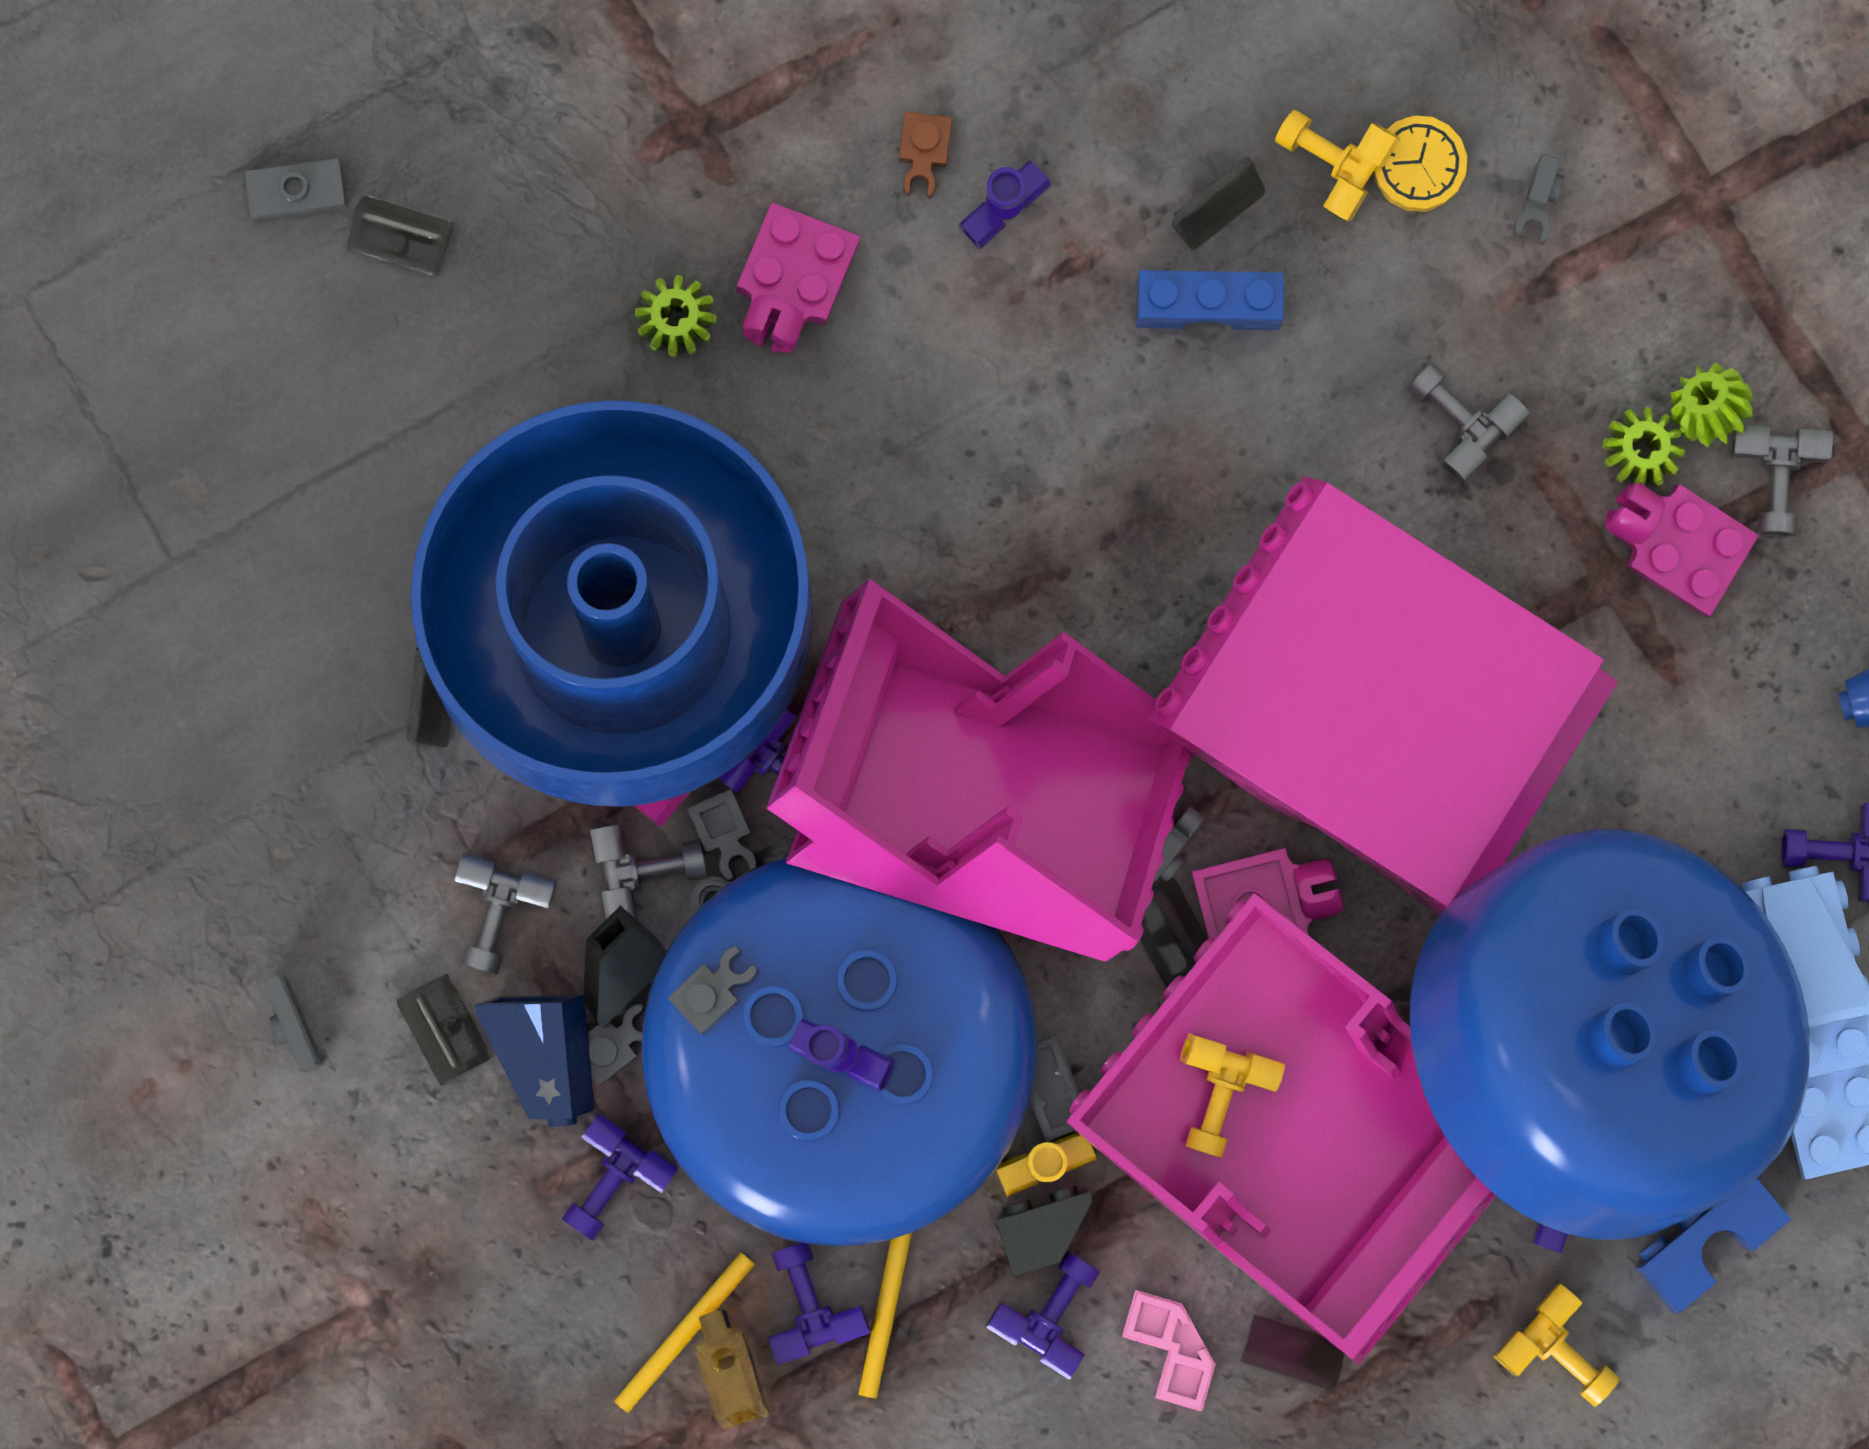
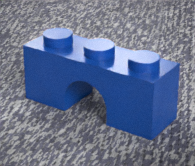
(1229, 298)
(1676, 1264)

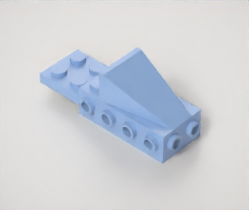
(1812, 926)

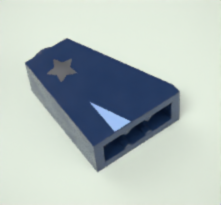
(543, 1053)

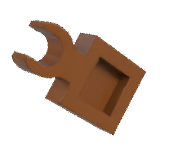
(924, 145)

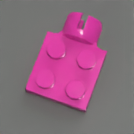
(793, 275)
(1680, 543)
(1274, 880)

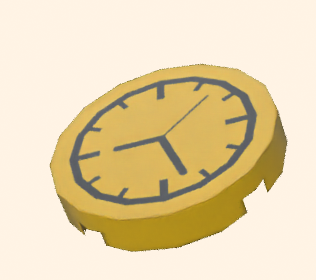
(1424, 165)

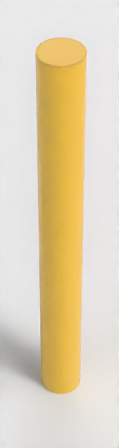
(884, 1316)
(683, 1333)

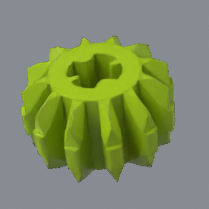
(687, 327)
(1711, 404)
(1658, 437)

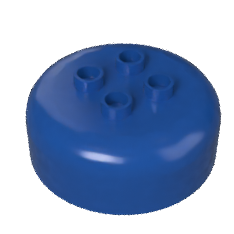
(613, 603)
(1610, 1034)
(811, 1146)

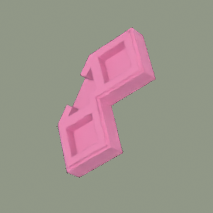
(1187, 1362)

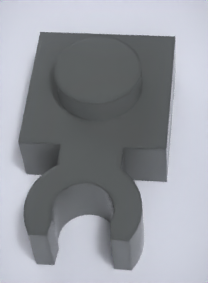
(722, 826)
(1175, 841)
(708, 995)
(611, 1046)

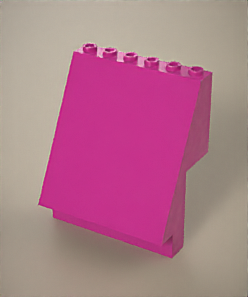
(1383, 696)
(977, 789)
(1333, 1183)

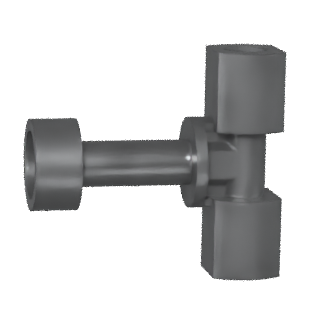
(1476, 431)
(1781, 455)
(624, 873)
(502, 892)

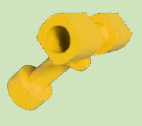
(1351, 165)
(1229, 1073)
(1045, 1163)
(1546, 1337)

